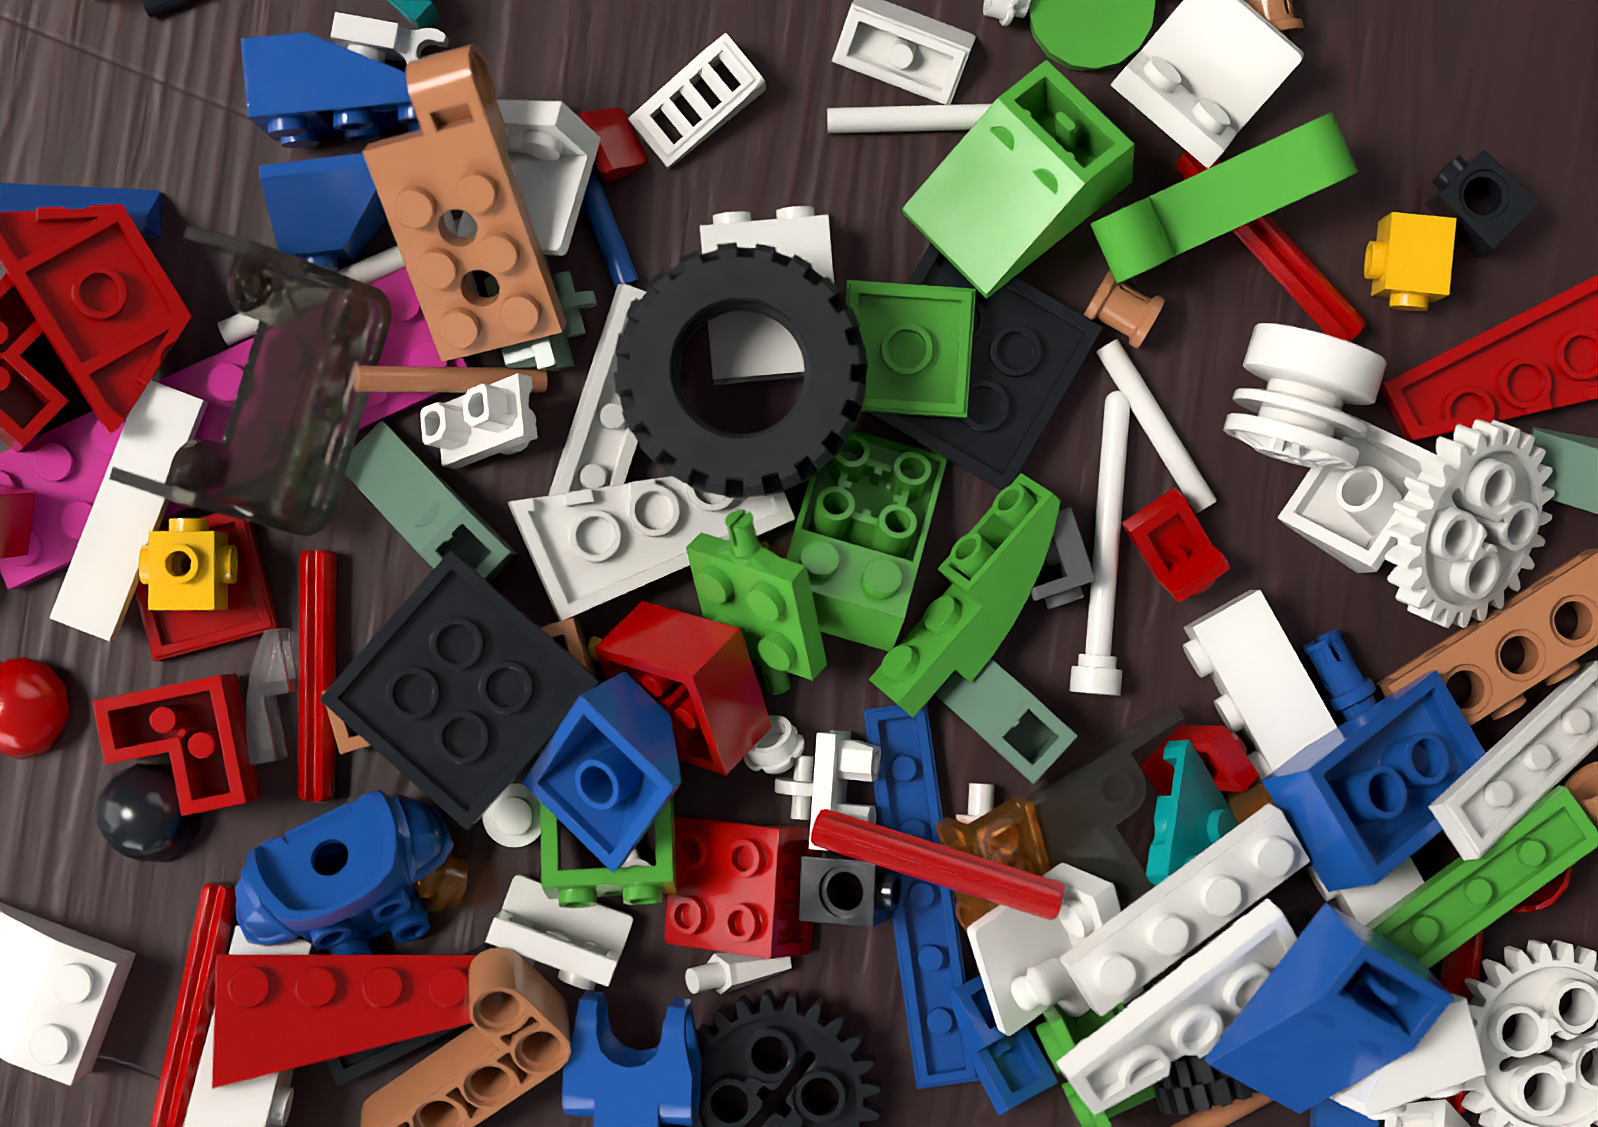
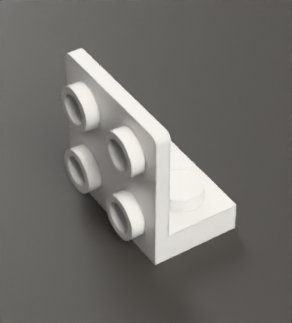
(1208, 73)
(552, 165)
(1012, 941)

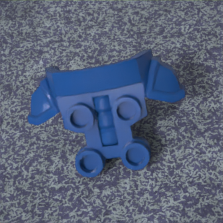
(386, 849)

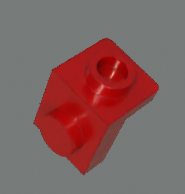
(1175, 546)
(1220, 752)

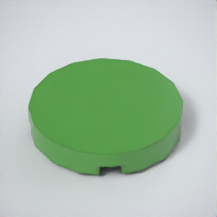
(1090, 32)

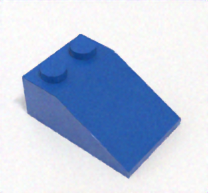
(1368, 784)

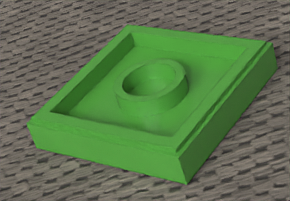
(915, 346)

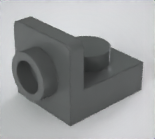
(1070, 557)

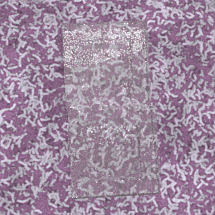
(271, 674)

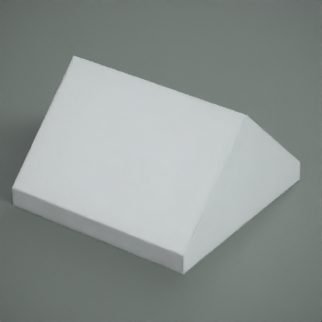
(1353, 508)

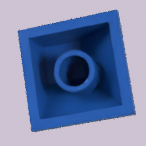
(323, 208)
(609, 768)

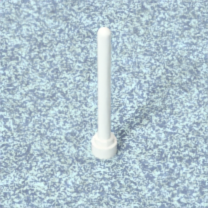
(1097, 668)

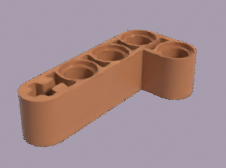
(512, 1046)

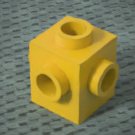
(165, 571)

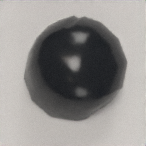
(143, 814)

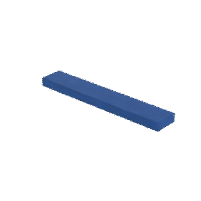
(926, 915)

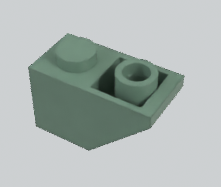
(1008, 719)

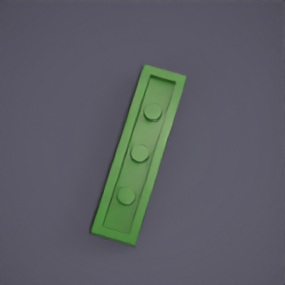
(1480, 890)

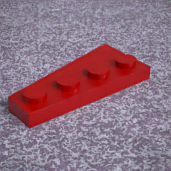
(1507, 372)
(317, 1008)

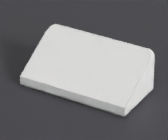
(904, 49)

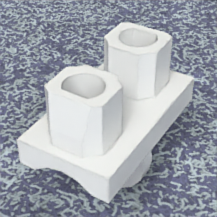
(481, 422)
(835, 762)

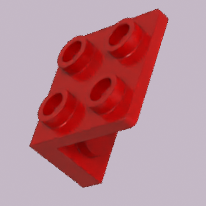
(738, 888)

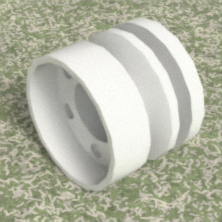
(1304, 396)

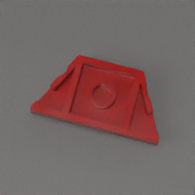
(95, 299)

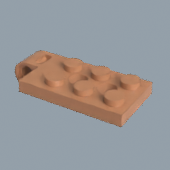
(463, 166)

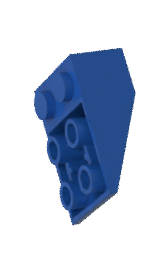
(316, 88)
(1330, 1014)

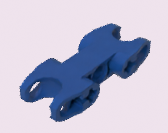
(628, 1084)

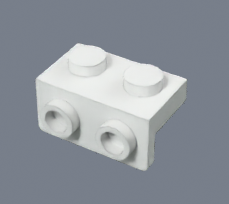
(575, 940)

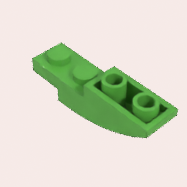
(990, 581)

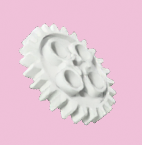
(1467, 555)
(1532, 990)

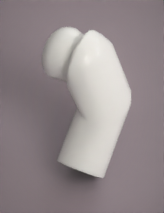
(1046, 985)

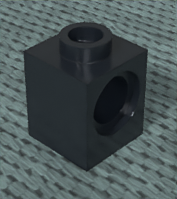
(1507, 201)
(826, 901)

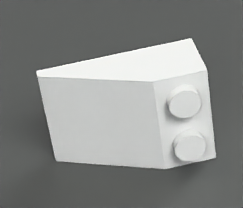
(55, 994)

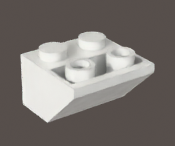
(1434, 1068)

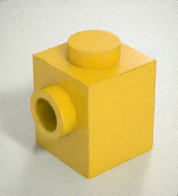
(1411, 260)

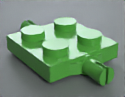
(763, 597)

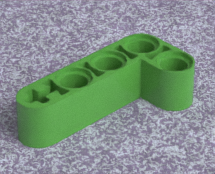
(1224, 197)

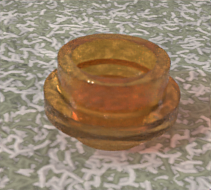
(444, 885)

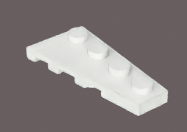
(625, 535)
(1180, 1012)

